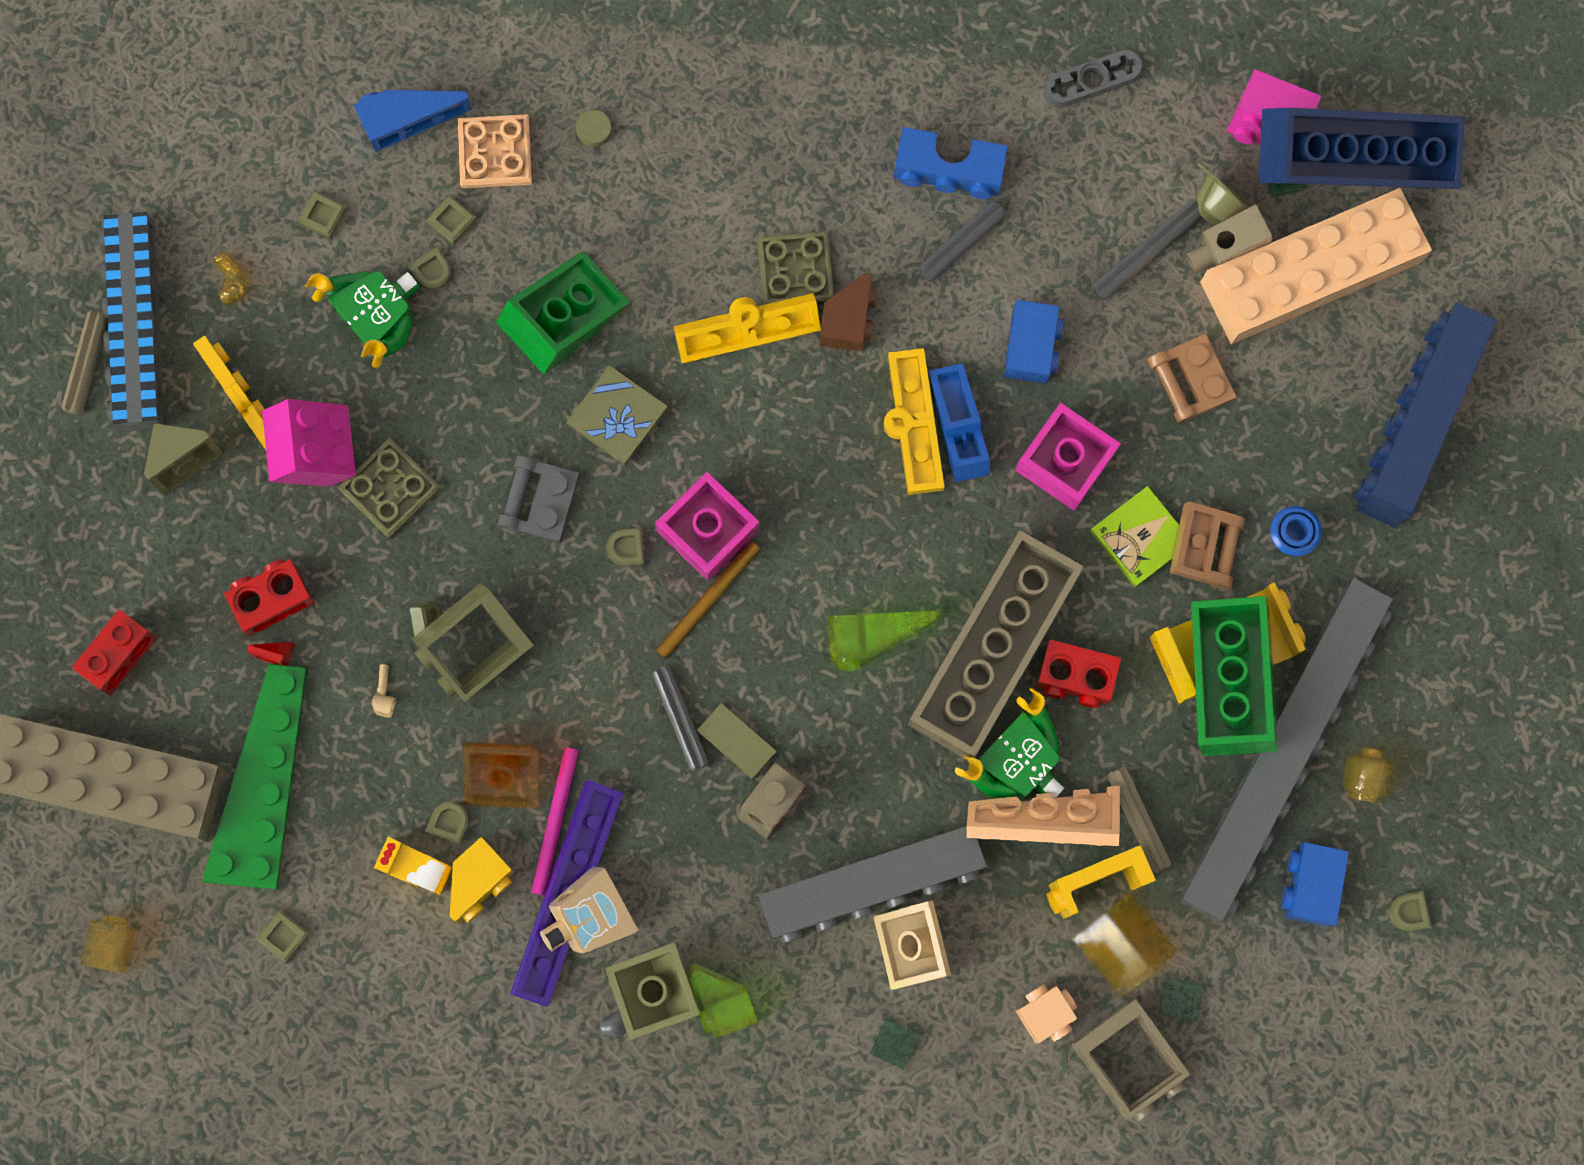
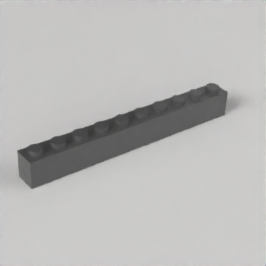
(1273, 775)

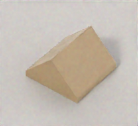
(912, 945)

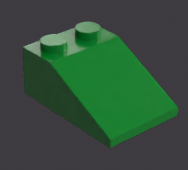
(561, 311)

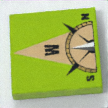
(1138, 536)

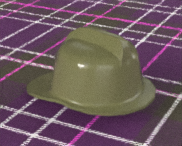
(1217, 200)

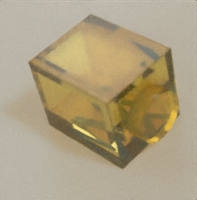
(108, 944)

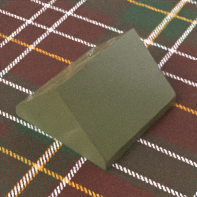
(178, 455)
(653, 991)

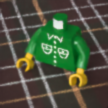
(370, 308)
(1019, 756)

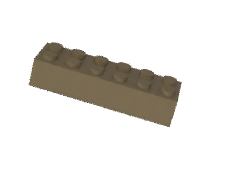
(995, 645)
(108, 778)

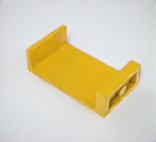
(1176, 649)

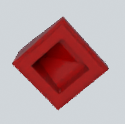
(275, 653)

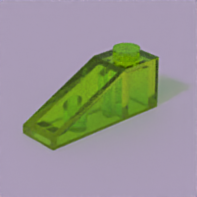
(867, 636)

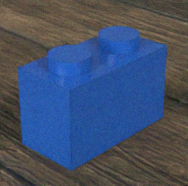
(1032, 341)
(1315, 884)

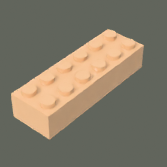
(1315, 266)

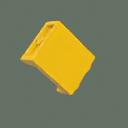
(1134, 867)

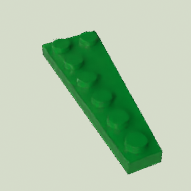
(257, 807)

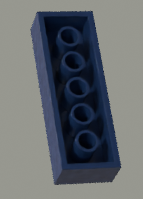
(1361, 148)
(1424, 414)

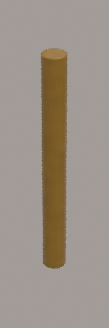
(708, 599)

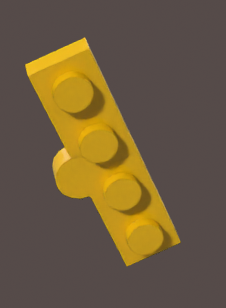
(747, 327)
(233, 385)
(914, 421)

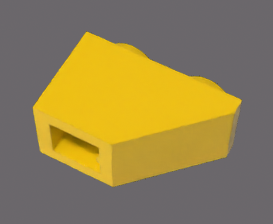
(474, 878)

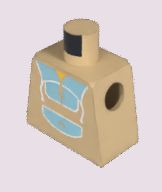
(588, 914)

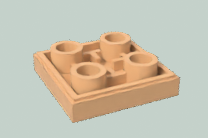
(494, 151)

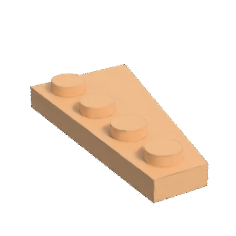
(1061, 820)

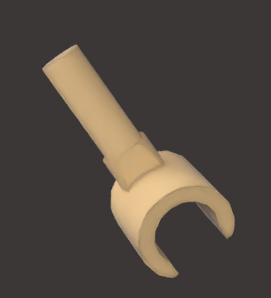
(381, 703)

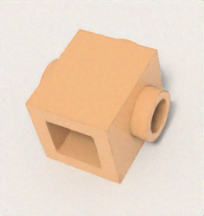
(1048, 1013)

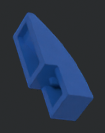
(959, 423)

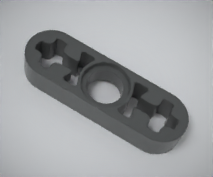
(1065, 78)

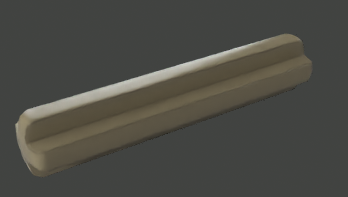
(84, 363)
(1140, 820)

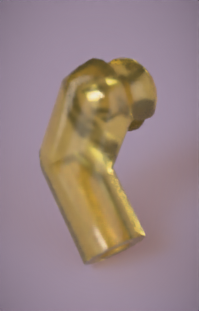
(234, 278)

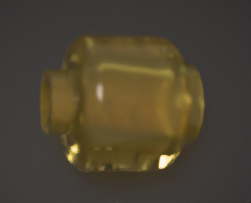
(1368, 775)

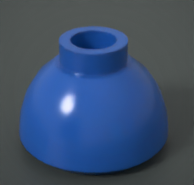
(1295, 531)

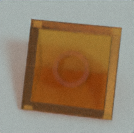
(501, 774)

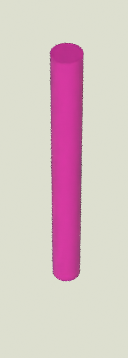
(555, 821)

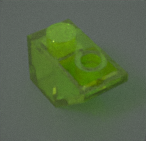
(724, 1002)

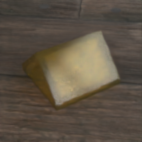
(1125, 945)

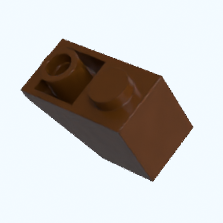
(845, 316)

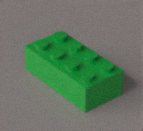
(1234, 676)

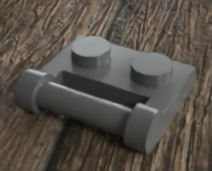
(550, 502)

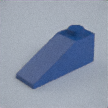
(404, 113)

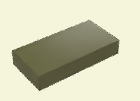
(736, 741)

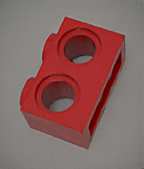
(272, 606)
(114, 652)
(1078, 663)

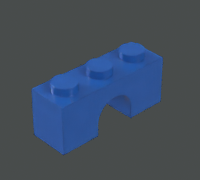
(920, 163)

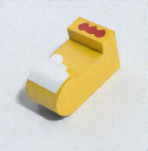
(412, 866)

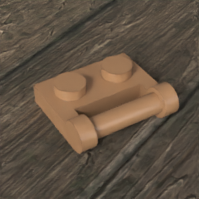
(1202, 374)
(1198, 541)

